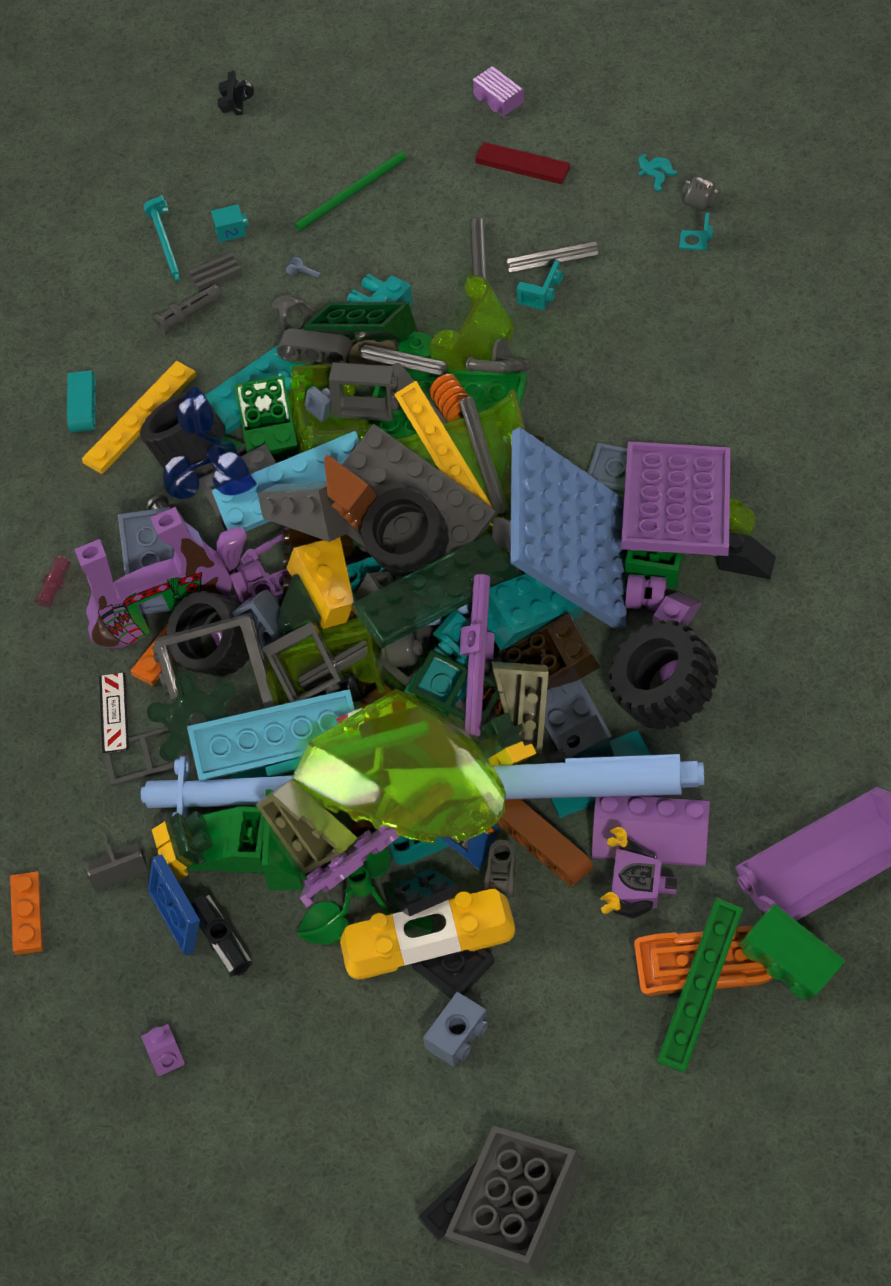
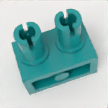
(389, 291)

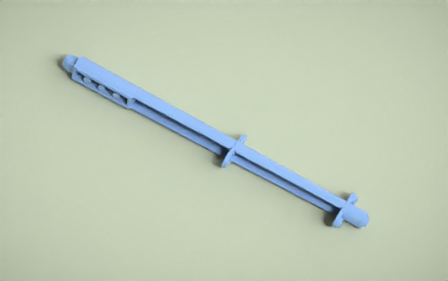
(571, 779)

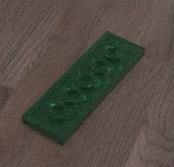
(432, 591)

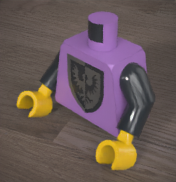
(635, 879)

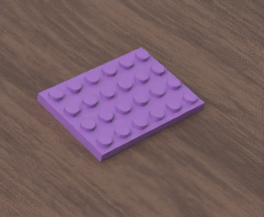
(677, 499)

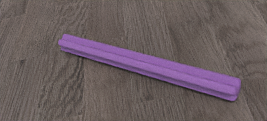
(476, 663)

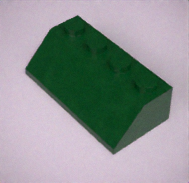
(365, 320)

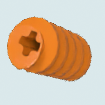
(447, 394)

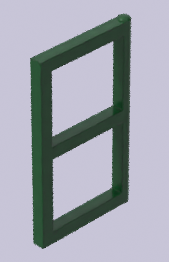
(447, 706)

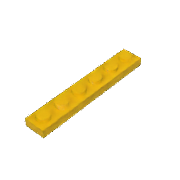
(128, 427)
(437, 439)

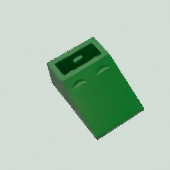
(266, 416)
(655, 564)
(235, 840)

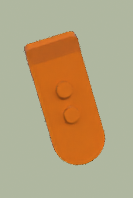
(667, 958)

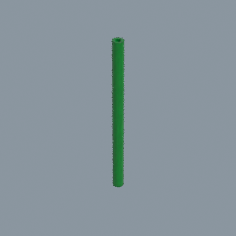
(350, 191)

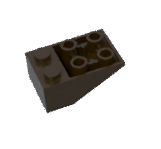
(557, 646)

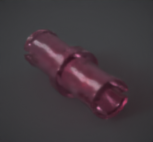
(53, 581)

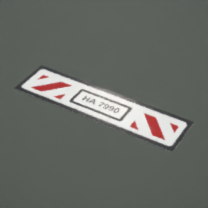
(114, 713)

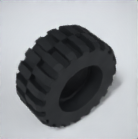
(685, 689)

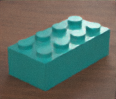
(523, 608)

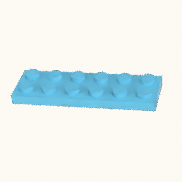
(307, 467)
(264, 735)

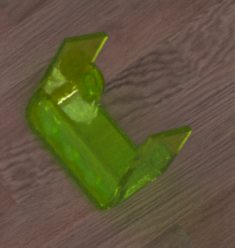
(307, 656)

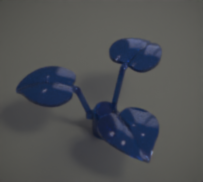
(231, 471)

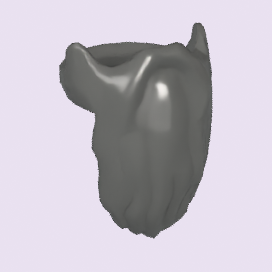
(286, 302)

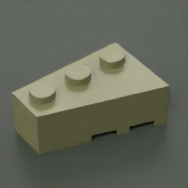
(524, 698)
(304, 826)

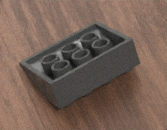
(515, 1200)

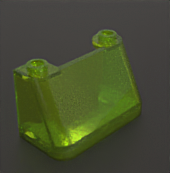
(479, 331)
(308, 429)

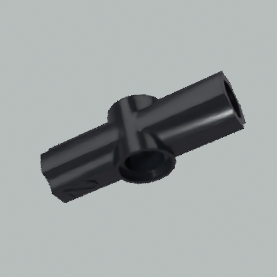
(228, 947)

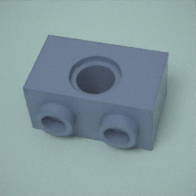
(457, 1014)

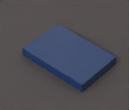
(173, 905)

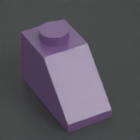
(677, 608)

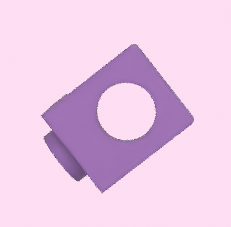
(465, 646)

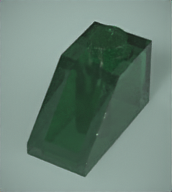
(296, 608)

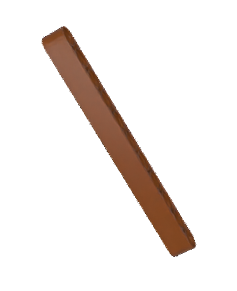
(533, 831)

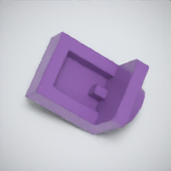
(162, 1050)

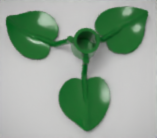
(326, 923)

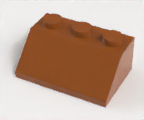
(348, 492)

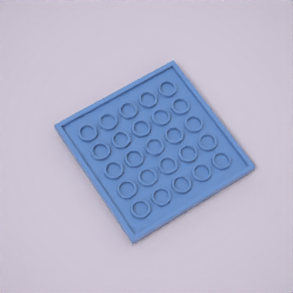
(567, 530)

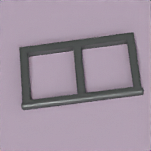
(150, 770)

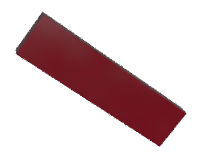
(522, 163)

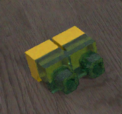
(504, 743)
(180, 843)

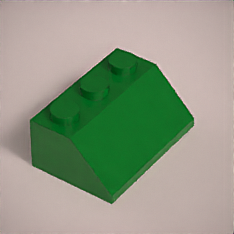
(277, 863)
(790, 953)

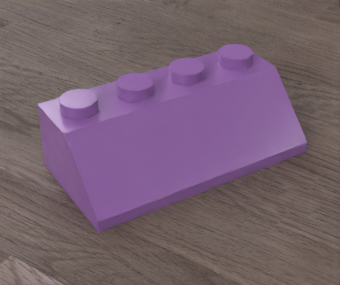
(663, 826)

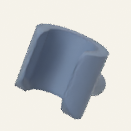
(296, 265)

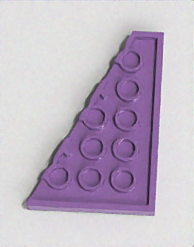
(329, 875)

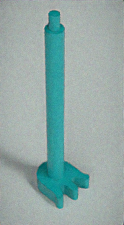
(153, 209)

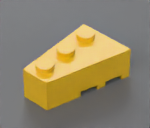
(325, 578)

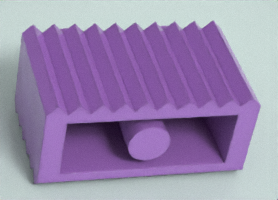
(498, 91)

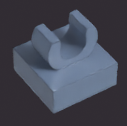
(318, 403)

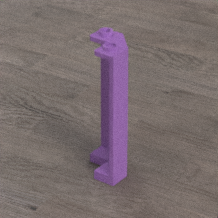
(822, 858)

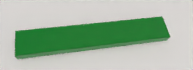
(699, 985)

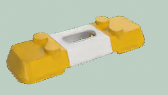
(471, 924)

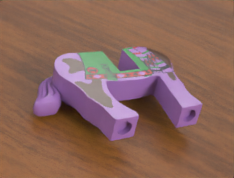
(196, 567)

